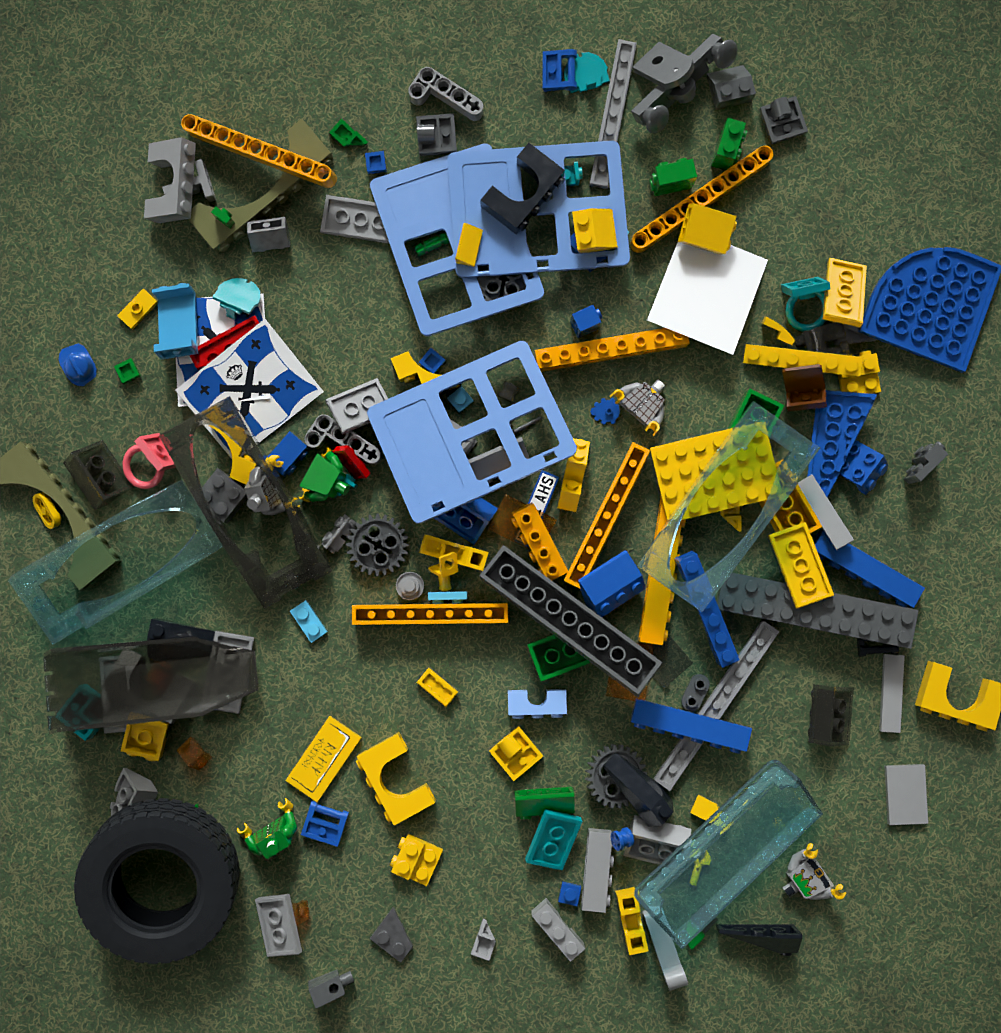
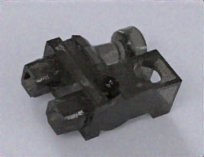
(819, 337)

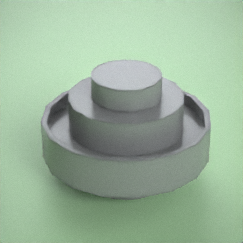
(410, 585)

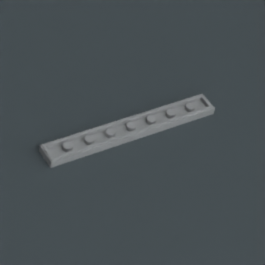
(613, 108)

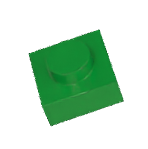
(223, 216)
(127, 371)

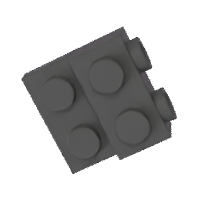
(926, 460)

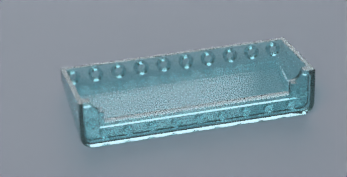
(728, 852)

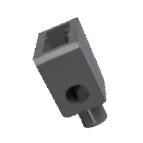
(324, 993)

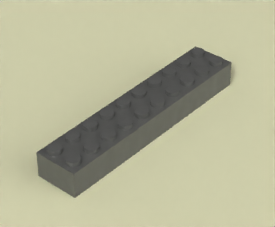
(834, 614)
(571, 621)

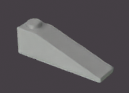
(132, 789)

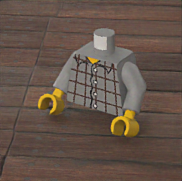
(643, 403)
(261, 493)

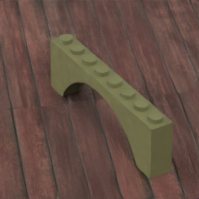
(302, 142)
(92, 558)

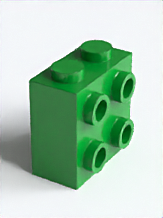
(729, 144)
(673, 177)

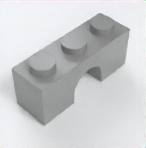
(557, 930)

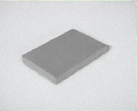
(351, 406)
(906, 794)
(278, 925)

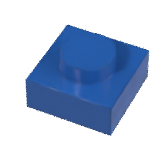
(375, 162)
(432, 361)
(569, 893)

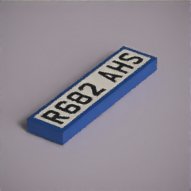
(543, 491)

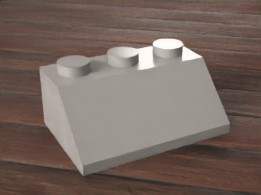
(493, 461)
(655, 842)

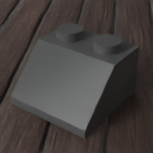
(731, 87)

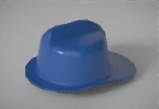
(77, 364)

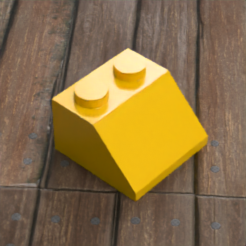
(594, 230)

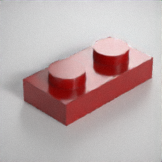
(351, 462)

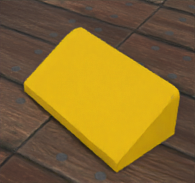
(468, 245)

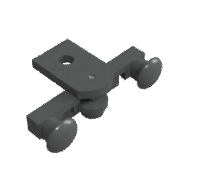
(676, 77)

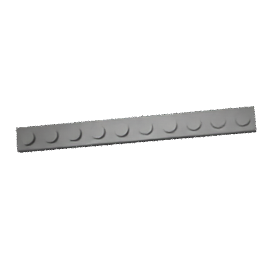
(718, 701)

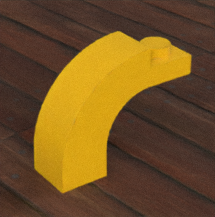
(466, 555)

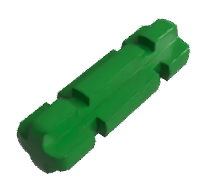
(431, 244)

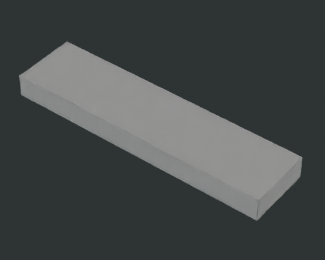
(825, 513)
(891, 693)

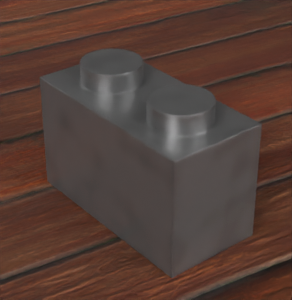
(268, 234)

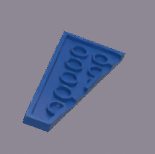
(836, 432)

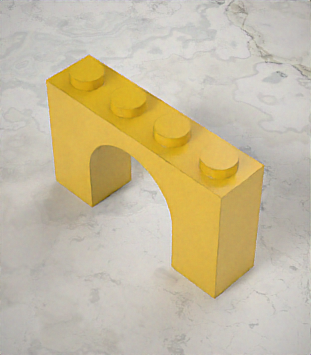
(933, 697)
(397, 806)

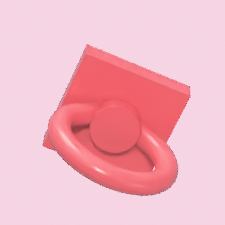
(155, 453)

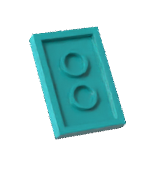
(553, 839)

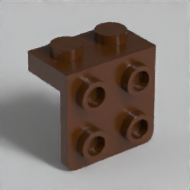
(804, 387)

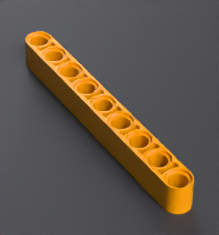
(266, 154)
(707, 192)

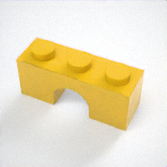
(631, 921)

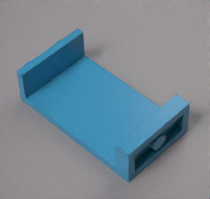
(176, 321)

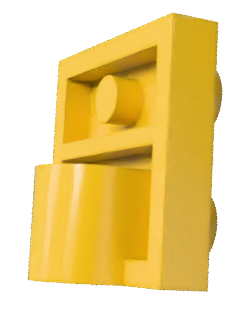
(516, 753)

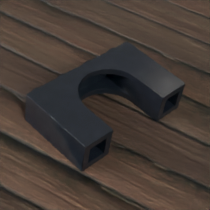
(517, 213)

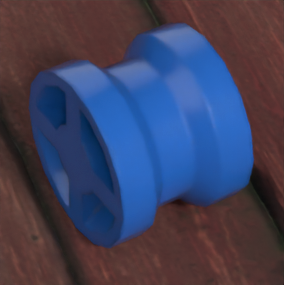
(622, 838)

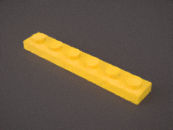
(795, 358)

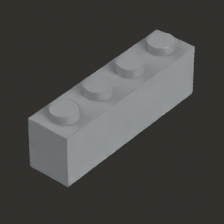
(596, 871)

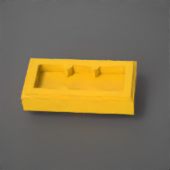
(137, 309)
(437, 687)

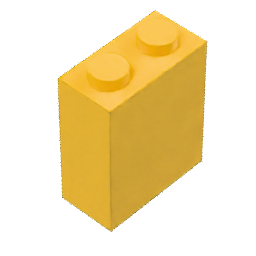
(707, 229)

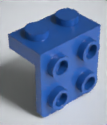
(864, 467)

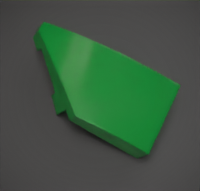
(346, 135)

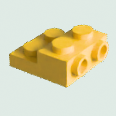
(869, 379)
(145, 740)
(416, 859)

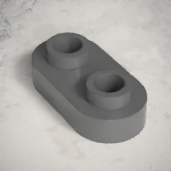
(693, 691)

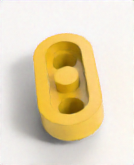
(46, 510)

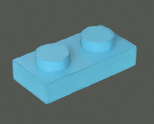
(439, 597)
(308, 621)

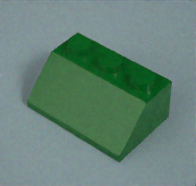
(534, 801)

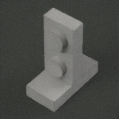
(200, 182)

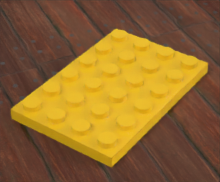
(736, 482)

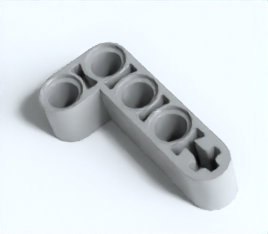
(448, 97)
(349, 438)
(666, 954)

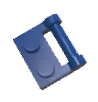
(553, 70)
(321, 829)

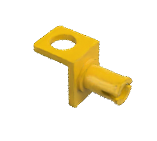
(444, 570)

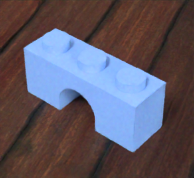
(554, 704)

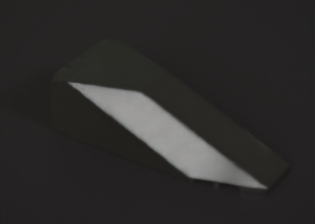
(143, 682)

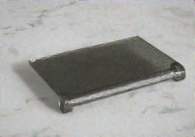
(673, 661)

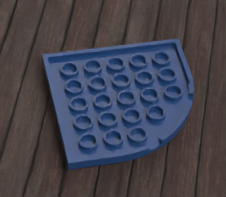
(933, 304)

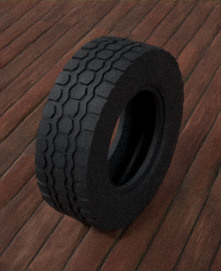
(144, 932)

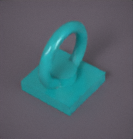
(804, 290)

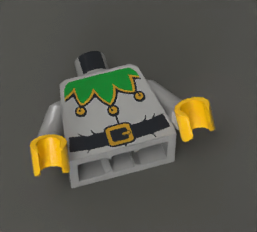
(809, 877)

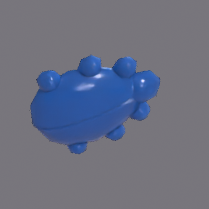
(606, 411)

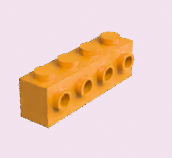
(539, 541)

